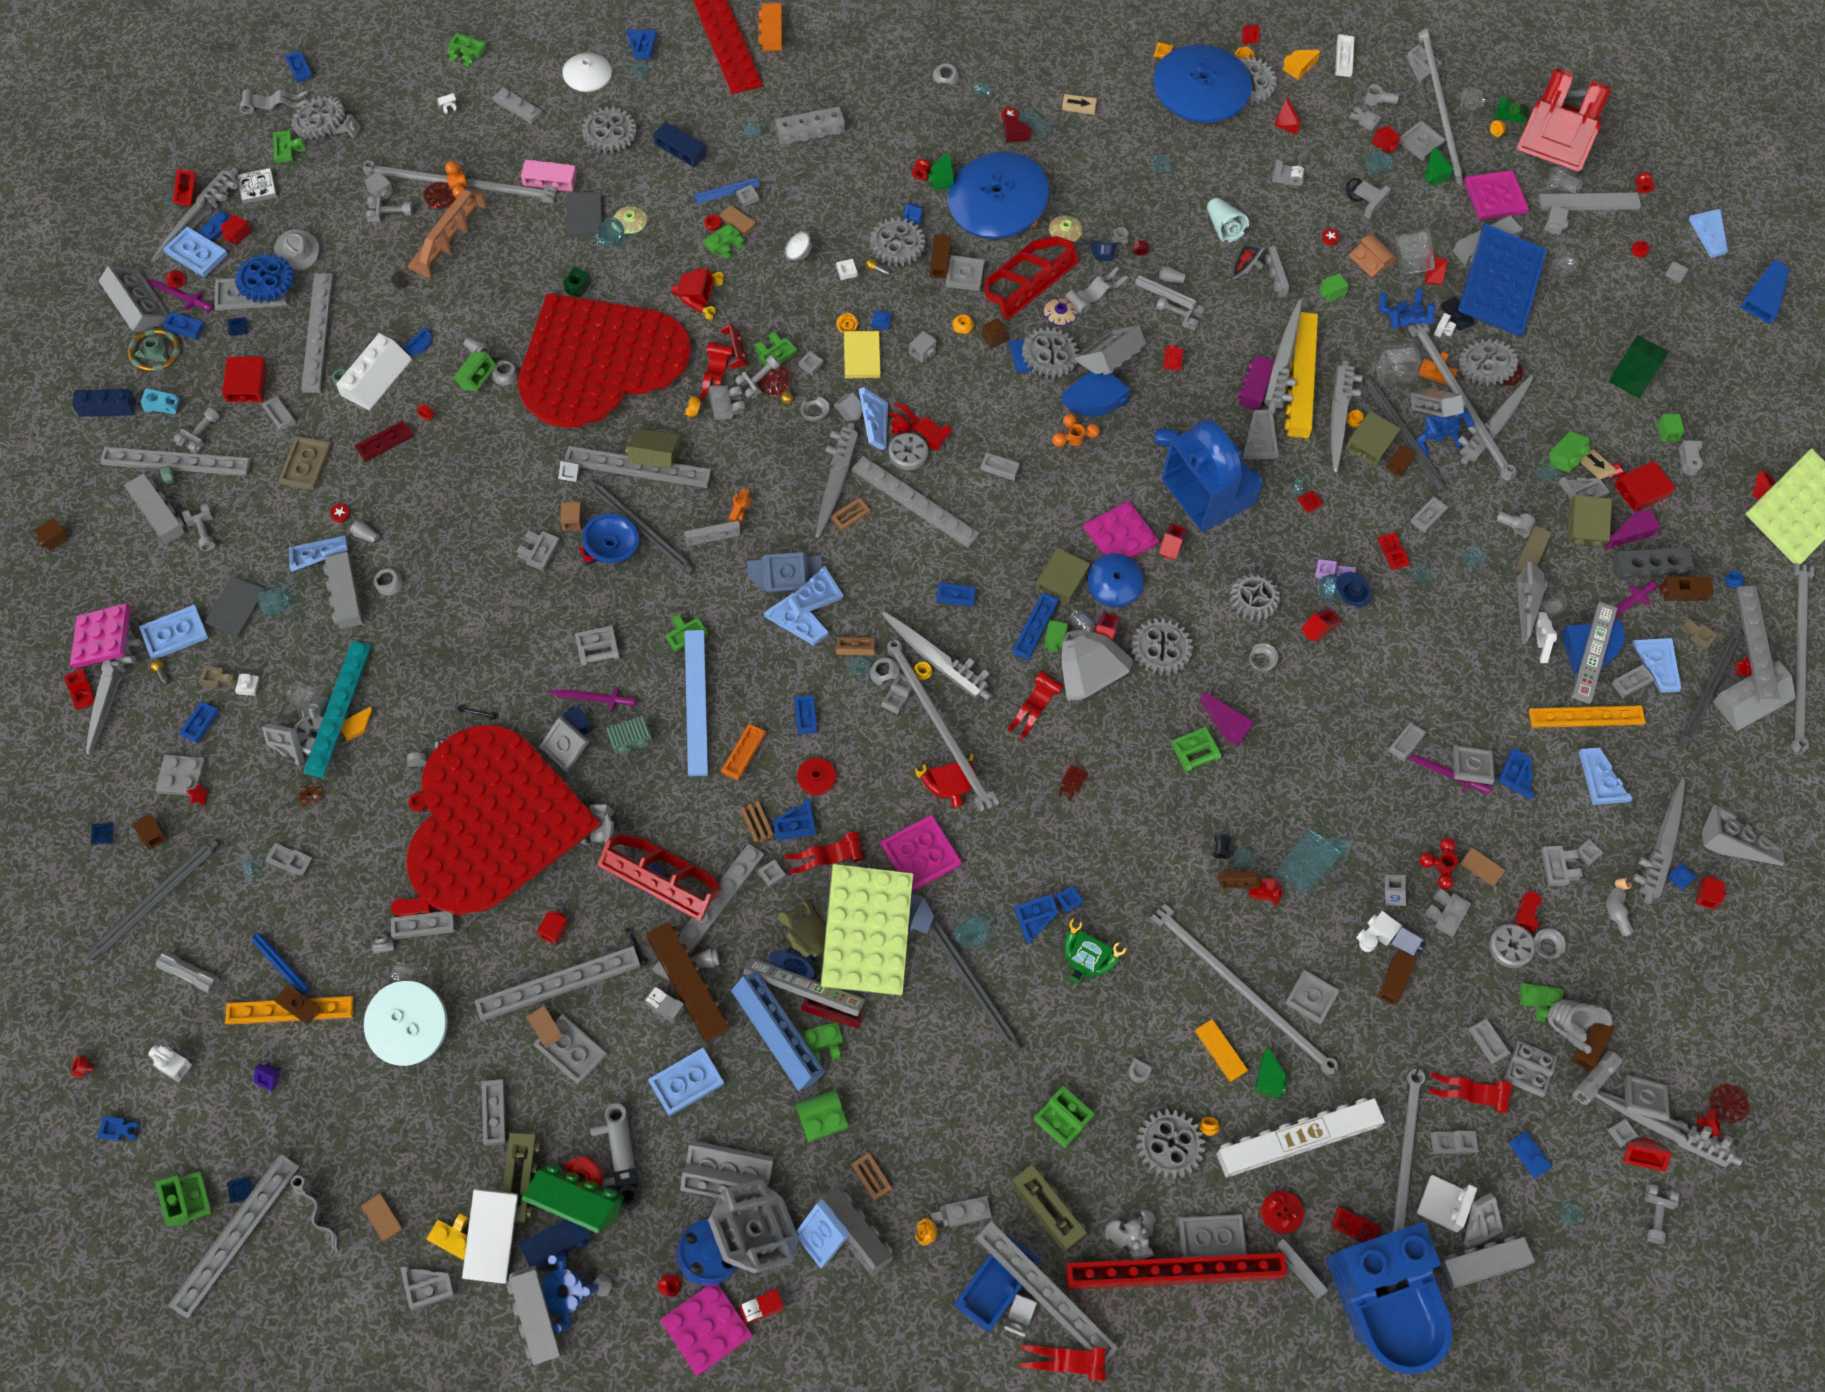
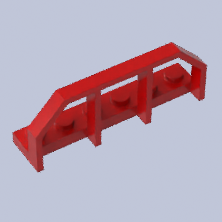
(1036, 285)
(654, 883)

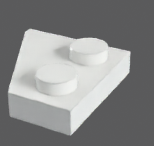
(1545, 635)

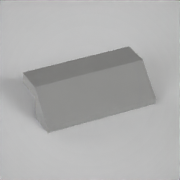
(714, 1168)

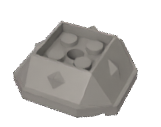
(753, 1227)

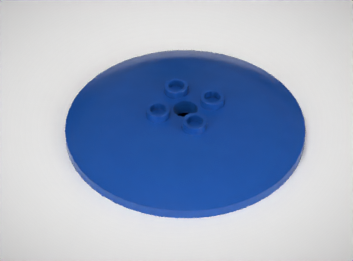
(1210, 99)
(1004, 212)

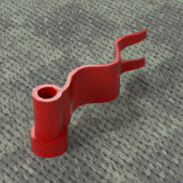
(716, 366)
(925, 426)
(1037, 701)
(830, 854)
(1477, 1093)
(1070, 1361)

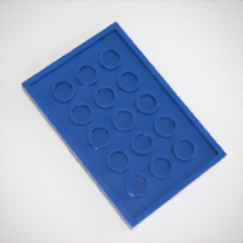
(1502, 280)

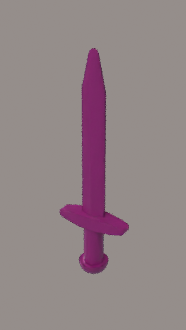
(191, 300)
(1637, 595)
(612, 699)
(1449, 773)

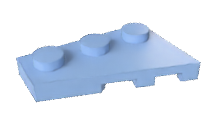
(1710, 231)
(875, 416)
(310, 553)
(815, 593)
(803, 626)
(1661, 662)
(1601, 780)

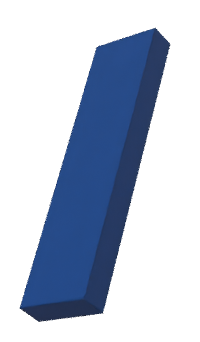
(1035, 626)

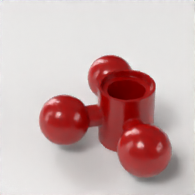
(1427, 860)

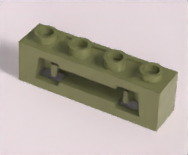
(523, 1143)
(1062, 1209)

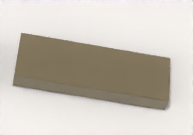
(1534, 547)

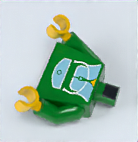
(1088, 954)

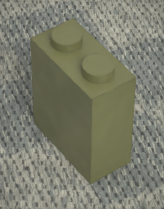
(1373, 438)
(653, 448)
(1589, 520)
(1063, 575)

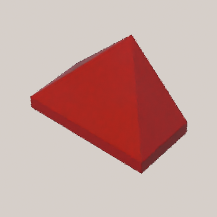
(1287, 118)
(1436, 275)
(1763, 484)
(1647, 1154)

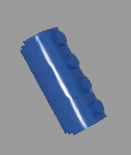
(990, 1291)

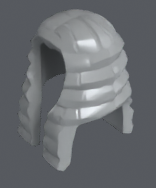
(1575, 1019)

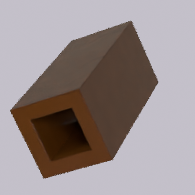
(940, 256)
(1686, 588)
(1396, 977)
(1597, 1039)

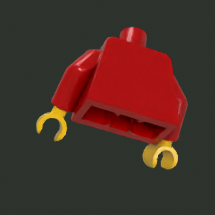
(696, 289)
(947, 781)

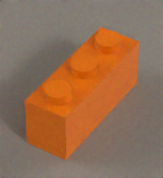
(770, 27)

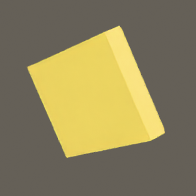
(861, 354)

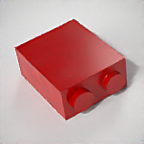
(244, 379)
(1644, 486)

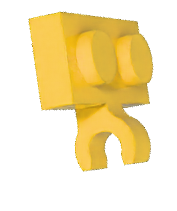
(450, 1238)

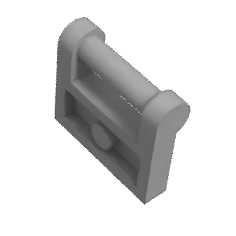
(596, 640)

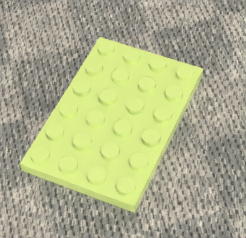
(1794, 509)
(866, 930)

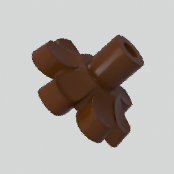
(309, 794)

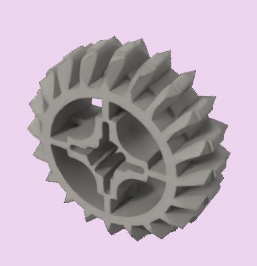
(1261, 605)

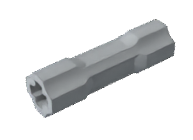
(200, 978)
(1589, 1087)

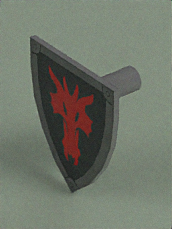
(1246, 259)

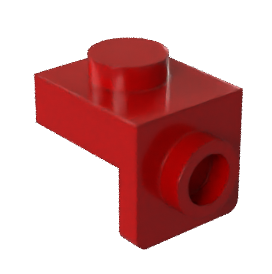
(1172, 358)
(1269, 891)

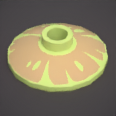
(635, 222)
(1070, 232)

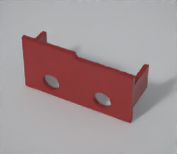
(738, 346)

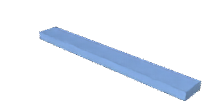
(696, 703)

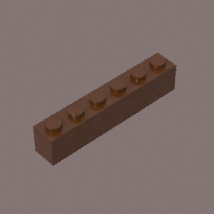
(687, 982)

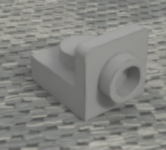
(348, 125)

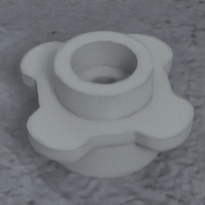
(1120, 231)

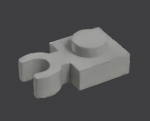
(1368, 119)

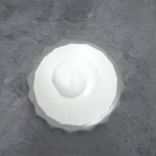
(798, 246)

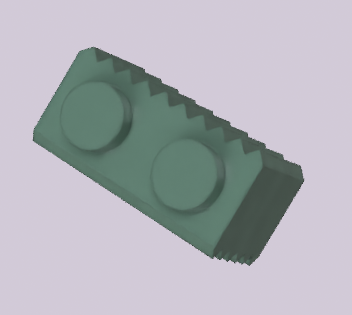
(629, 735)

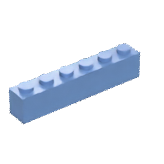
(777, 1031)

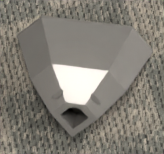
(1091, 663)

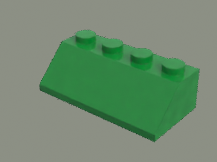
(573, 1198)

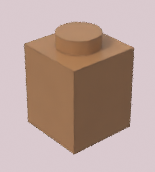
(571, 516)

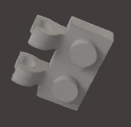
(721, 404)
(542, 551)
(1555, 865)
(1453, 913)

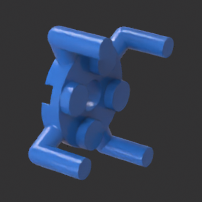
(1406, 313)
(1440, 427)
(576, 1291)

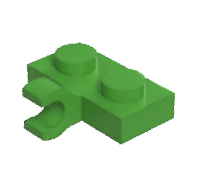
(285, 145)
(677, 637)
(1540, 997)

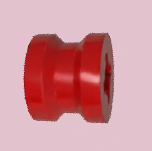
(921, 169)
(1644, 183)

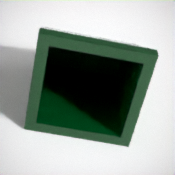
(1638, 366)

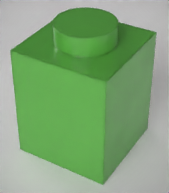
(1333, 287)
(1670, 427)
(1055, 636)

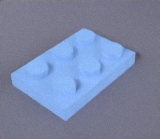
(195, 251)
(173, 632)
(686, 1082)
(822, 1233)

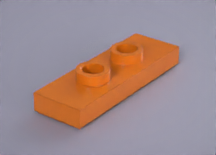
(743, 752)

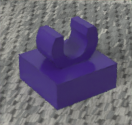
(266, 1076)

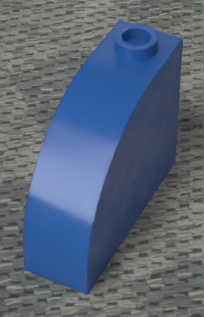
(1096, 395)
(1576, 638)

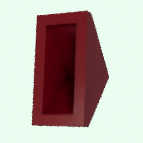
(1015, 130)

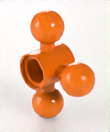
(456, 177)
(1070, 422)

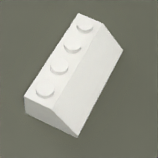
(373, 372)

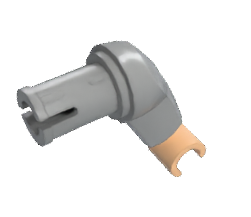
(1616, 907)

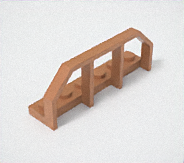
(445, 230)

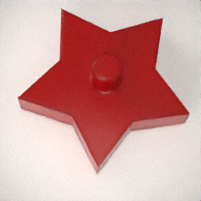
(1743, 667)
(197, 795)

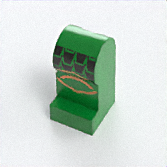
(1511, 111)

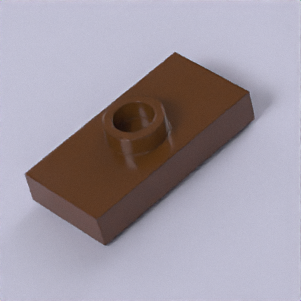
(1239, 879)
(297, 1004)

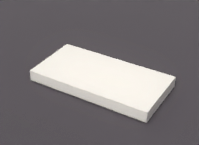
(490, 1236)

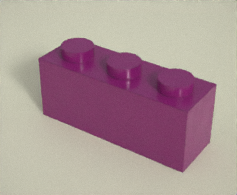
(1256, 382)

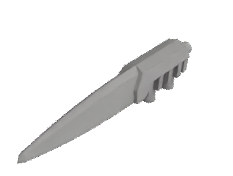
(205, 201)
(1280, 374)
(1341, 399)
(1475, 446)
(841, 460)
(954, 670)
(107, 689)
(1660, 860)
(1678, 1131)

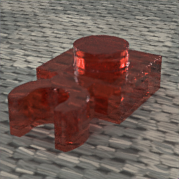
(1072, 780)

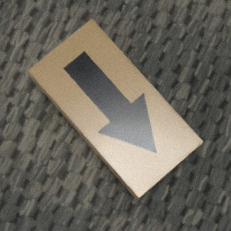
(1079, 104)
(1597, 465)

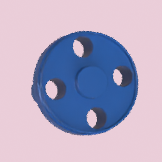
(702, 1254)

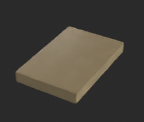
(305, 463)

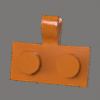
(1430, 370)
(740, 503)

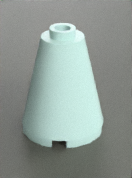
(1227, 220)

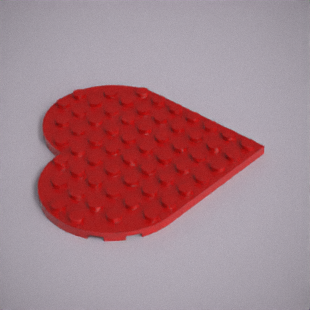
(593, 355)
(492, 821)

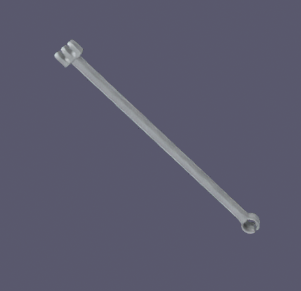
(1424, 37)
(546, 195)
(1421, 331)
(1801, 659)
(983, 796)
(1247, 992)
(1406, 1160)

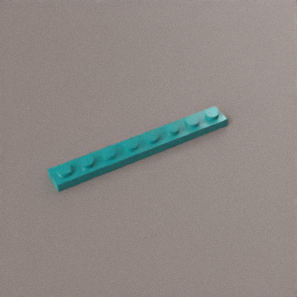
(337, 709)

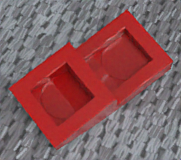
(1392, 551)
(79, 688)
(1354, 1226)

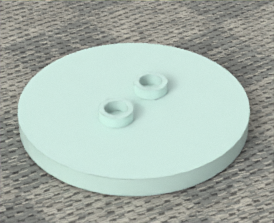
(405, 1023)

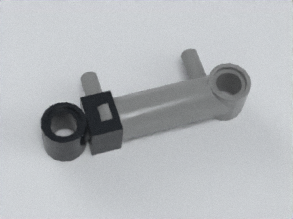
(622, 1155)

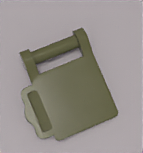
(806, 934)

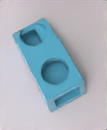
(159, 401)

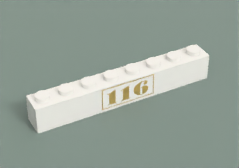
(1299, 1137)

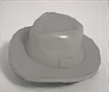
(297, 248)

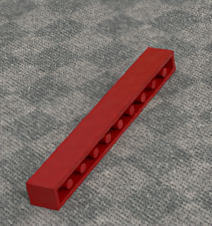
(1175, 1271)

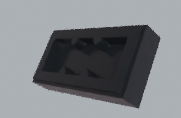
(1460, 319)

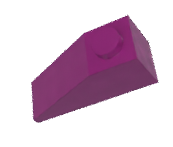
(1639, 526)
(1228, 721)

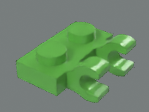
(466, 45)
(722, 238)
(781, 349)
(823, 1037)

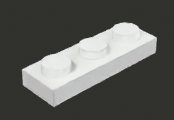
(1344, 55)

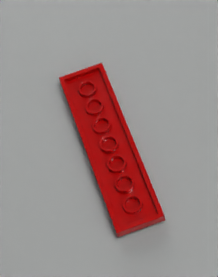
(728, 45)

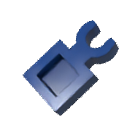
(114, 1128)

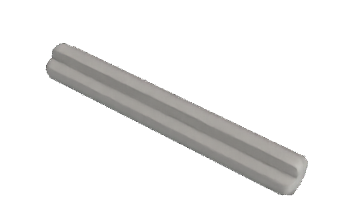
(1165, 292)

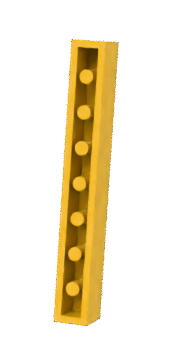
(1303, 369)

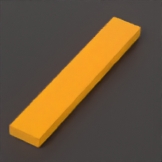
(1586, 716)
(271, 1012)

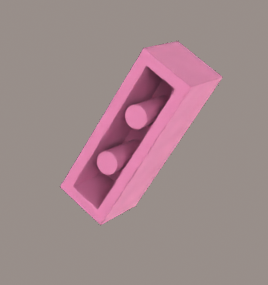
(547, 173)

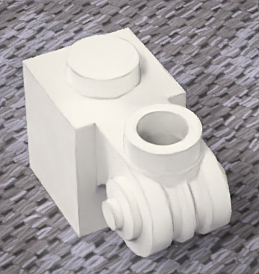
(1381, 928)
(169, 1062)

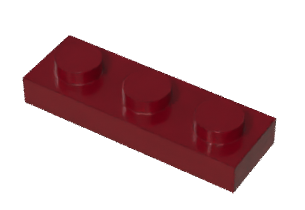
(383, 441)
(825, 1011)

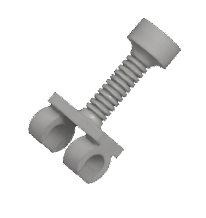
(372, 216)
(1188, 322)
(745, 378)
(197, 443)
(206, 542)
(1656, 1234)

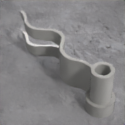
(252, 101)
(1094, 292)
(303, 1190)

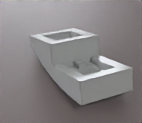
(898, 694)
(288, 860)
(1454, 1142)

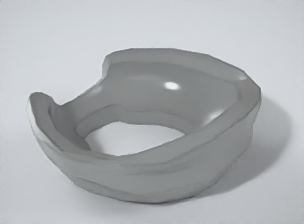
(951, 80)
(504, 379)
(822, 403)
(391, 588)
(1269, 651)
(894, 671)
(1553, 935)

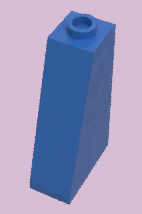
(1767, 294)

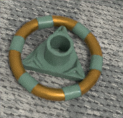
(153, 349)

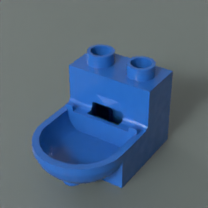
(1209, 476)
(1405, 1328)

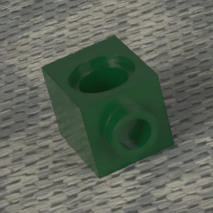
(576, 282)

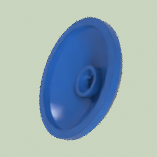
(614, 530)
(1114, 591)

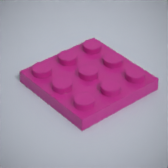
(1496, 195)
(1121, 532)
(100, 635)
(921, 851)
(706, 1328)

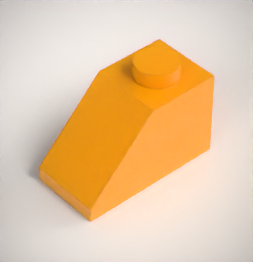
(1300, 62)

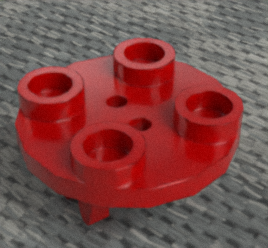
(1289, 1220)

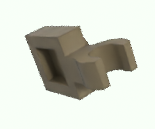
(1700, 634)
(215, 676)

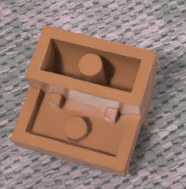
(1372, 256)

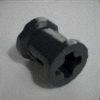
(1222, 847)

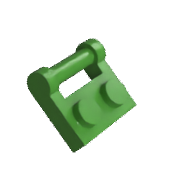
(1194, 743)

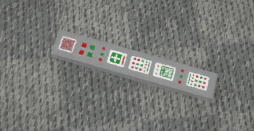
(1594, 652)
(805, 987)

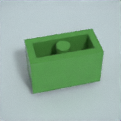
(475, 371)
(1569, 451)

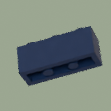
(679, 144)
(104, 402)
(554, 1240)

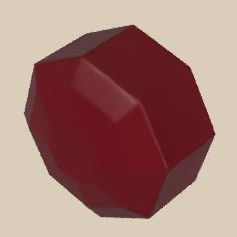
(1141, 248)

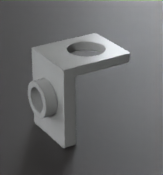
(1020, 1314)

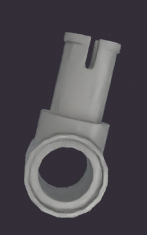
(1377, 95)
(1521, 524)

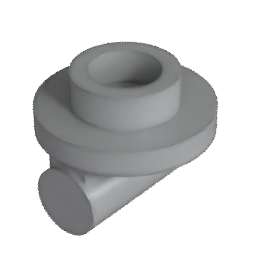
(382, 944)
(604, 1284)

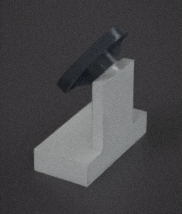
(1370, 193)

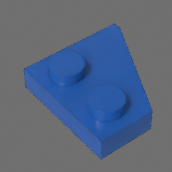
(642, 42)
(1517, 773)
(795, 823)
(1035, 916)

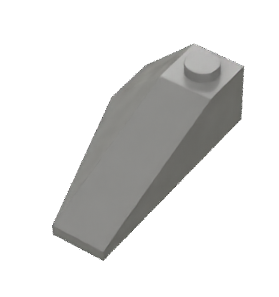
(1530, 594)
(1731, 838)

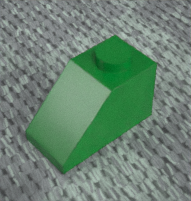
(1437, 168)
(941, 173)
(1270, 1077)

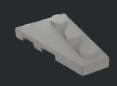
(1261, 437)

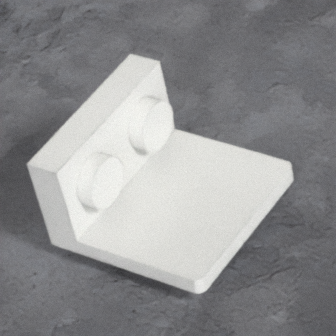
(1446, 1203)

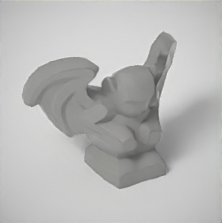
(603, 815)
(1134, 1236)

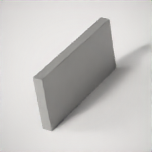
(229, 297)

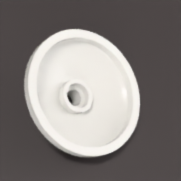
(587, 72)

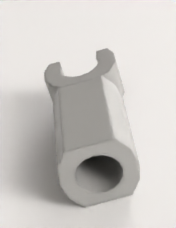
(316, 708)

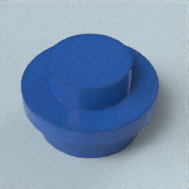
(1734, 579)

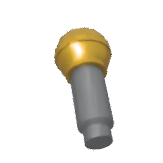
(871, 265)
(787, 397)
(158, 667)

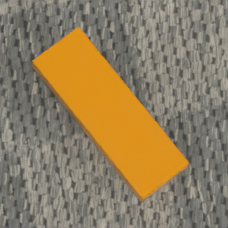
(1221, 1050)

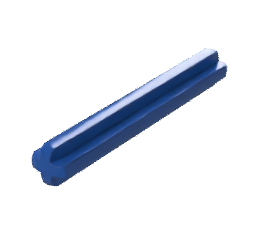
(725, 190)
(282, 966)

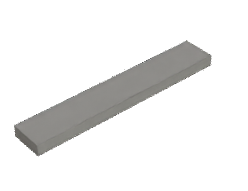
(1590, 201)

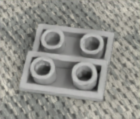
(1530, 1068)

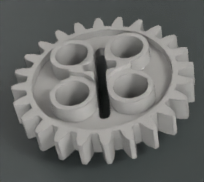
(1262, 80)
(318, 117)
(609, 130)
(897, 242)
(1038, 354)
(1488, 362)
(1143, 645)
(1162, 1161)

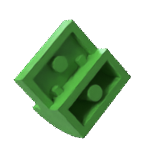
(821, 1116)
(1064, 1117)
(183, 1199)

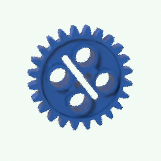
(264, 278)

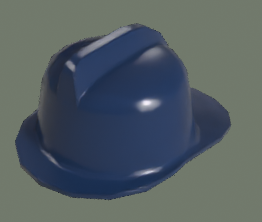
(1101, 250)
(1354, 589)
(793, 962)

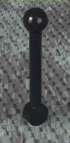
(461, 708)
(643, 961)

